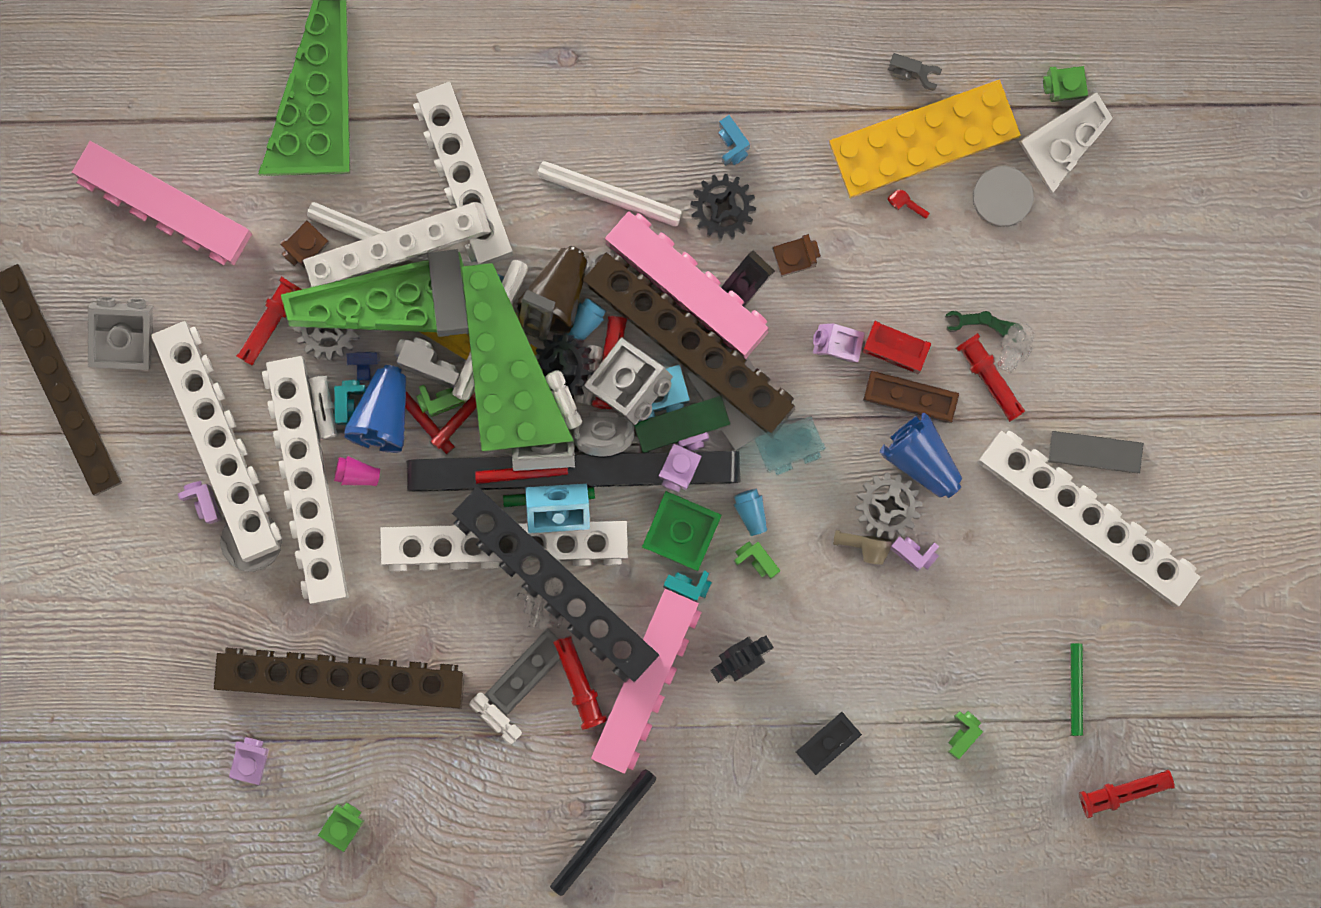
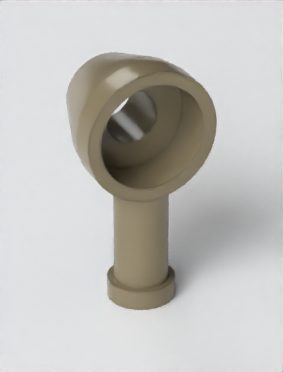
(873, 549)

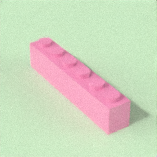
(161, 203)
(686, 284)
(637, 700)

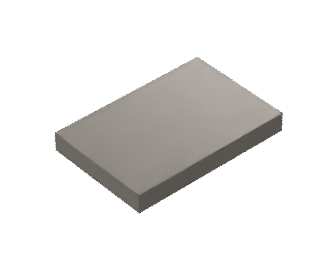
(741, 429)

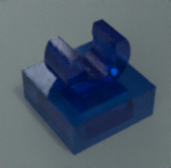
(363, 361)

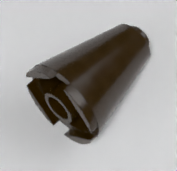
(561, 283)

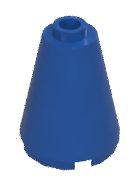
(380, 412)
(924, 457)

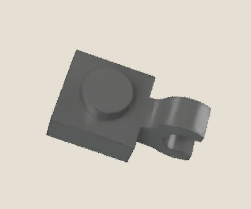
(907, 68)

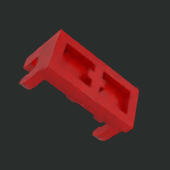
(896, 347)

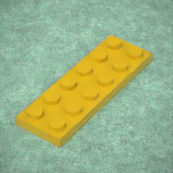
(924, 138)

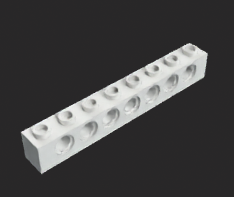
(169, 345)
(295, 372)
(395, 538)
(1183, 572)

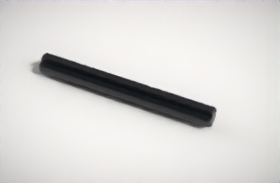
(603, 832)

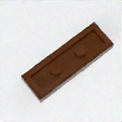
(911, 396)

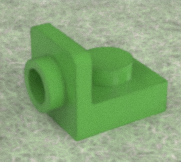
(1065, 83)
(444, 402)
(763, 563)
(963, 740)
(342, 826)

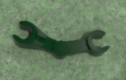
(982, 318)

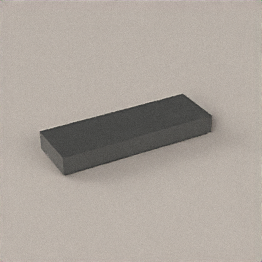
(447, 292)
(536, 315)
(1095, 452)
(525, 673)

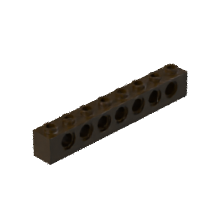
(601, 281)
(230, 679)

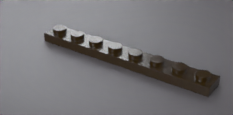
(57, 381)

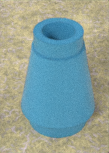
(587, 319)
(751, 510)

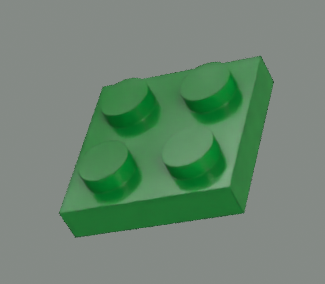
(681, 531)

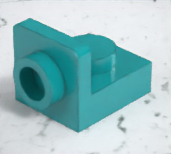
(343, 404)
(682, 585)

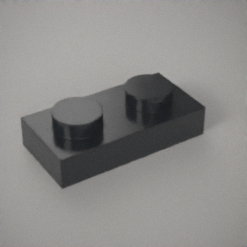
(748, 277)
(828, 743)

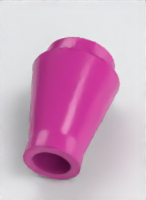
(354, 472)

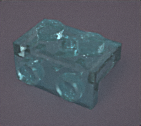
(790, 445)

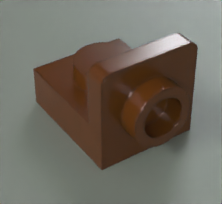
(303, 244)
(796, 255)

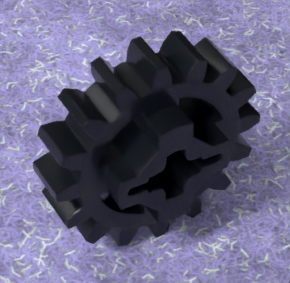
(735, 214)
(568, 353)
(742, 659)

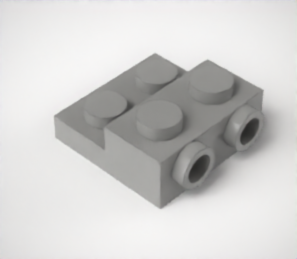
(120, 334)
(421, 360)
(629, 381)

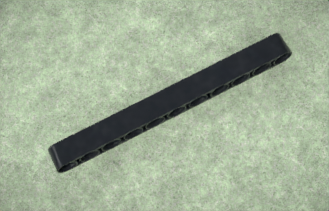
(596, 471)

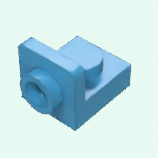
(733, 136)

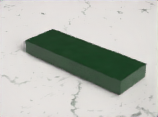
(682, 424)

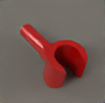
(900, 198)

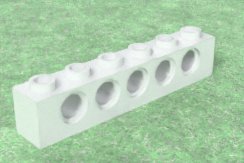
(443, 100)
(398, 245)

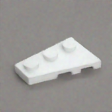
(1063, 140)

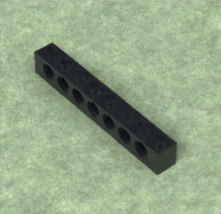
(478, 505)

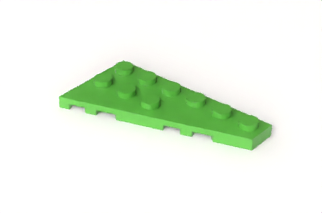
(313, 115)
(374, 301)
(509, 385)

